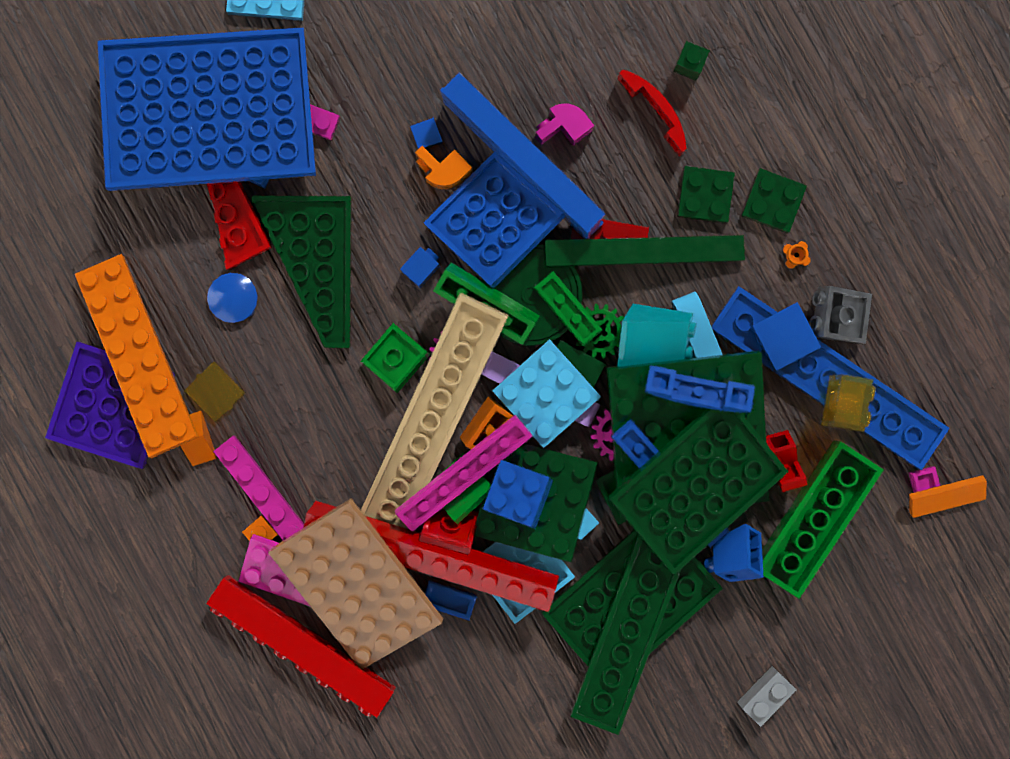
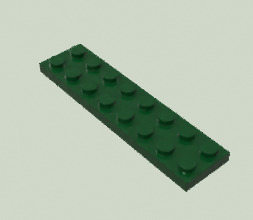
(625, 640)

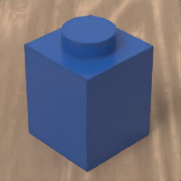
(421, 266)

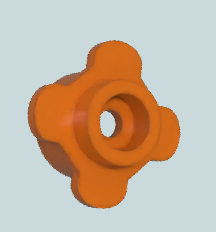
(801, 249)

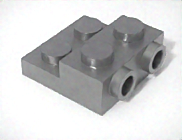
(841, 314)

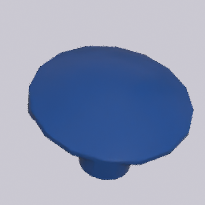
(232, 297)

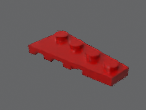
(238, 224)

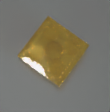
(848, 402)

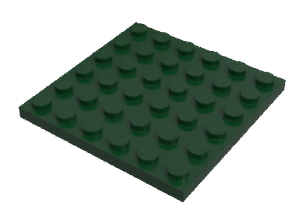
(664, 419)

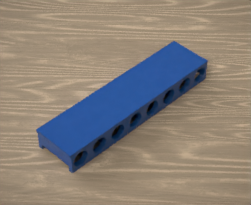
(522, 155)

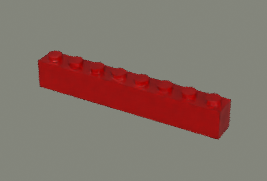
(300, 645)

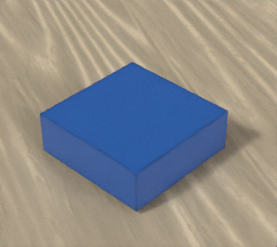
(426, 134)

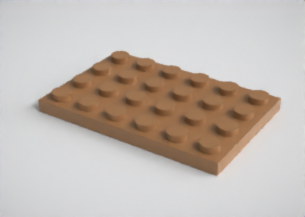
(356, 584)

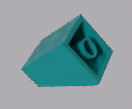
(655, 335)

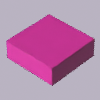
(924, 479)

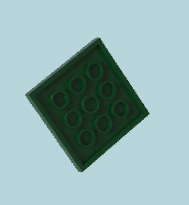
(563, 510)

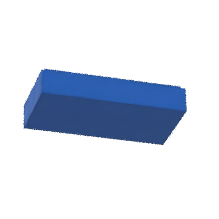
(450, 599)

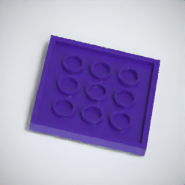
(94, 412)

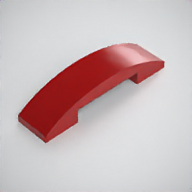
(634, 85)

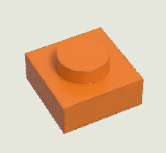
(261, 528)

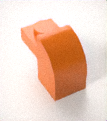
(443, 175)

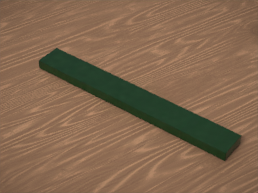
(644, 251)

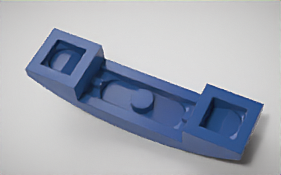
(699, 392)

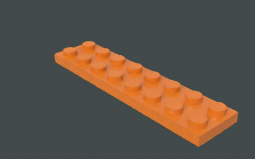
(136, 356)

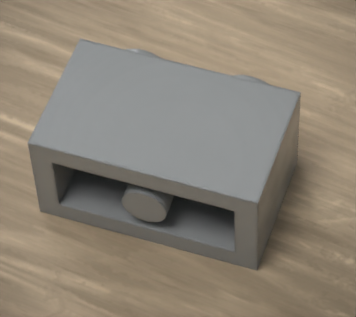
(766, 696)

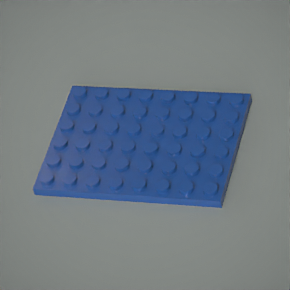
(205, 108)

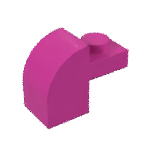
(569, 120)

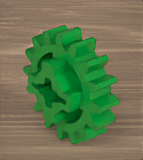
(609, 337)

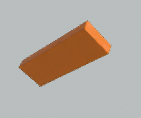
(947, 496)

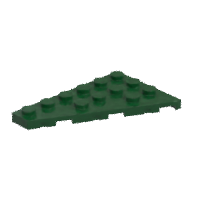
(315, 248)

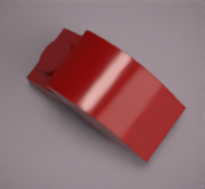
(786, 451)

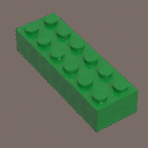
(818, 517)

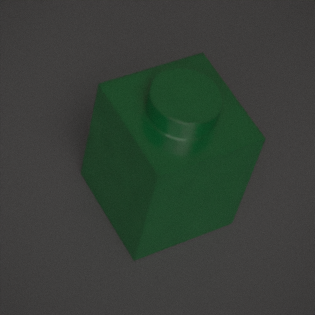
(691, 60)

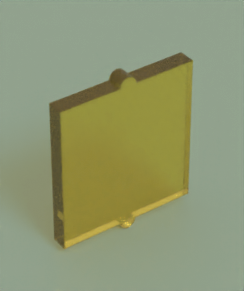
(214, 391)

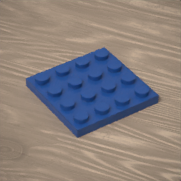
(494, 220)

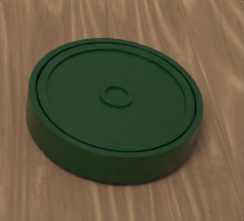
(520, 287)

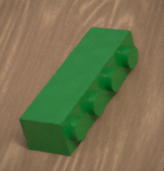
(457, 281)

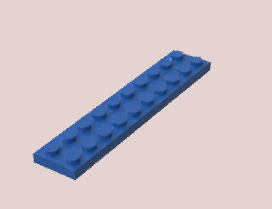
(894, 419)

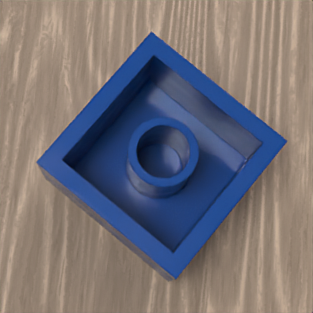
(518, 494)

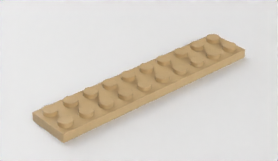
(435, 407)

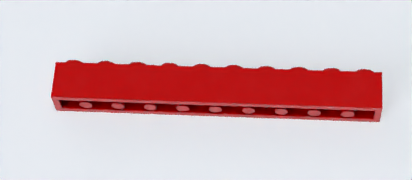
(475, 570)

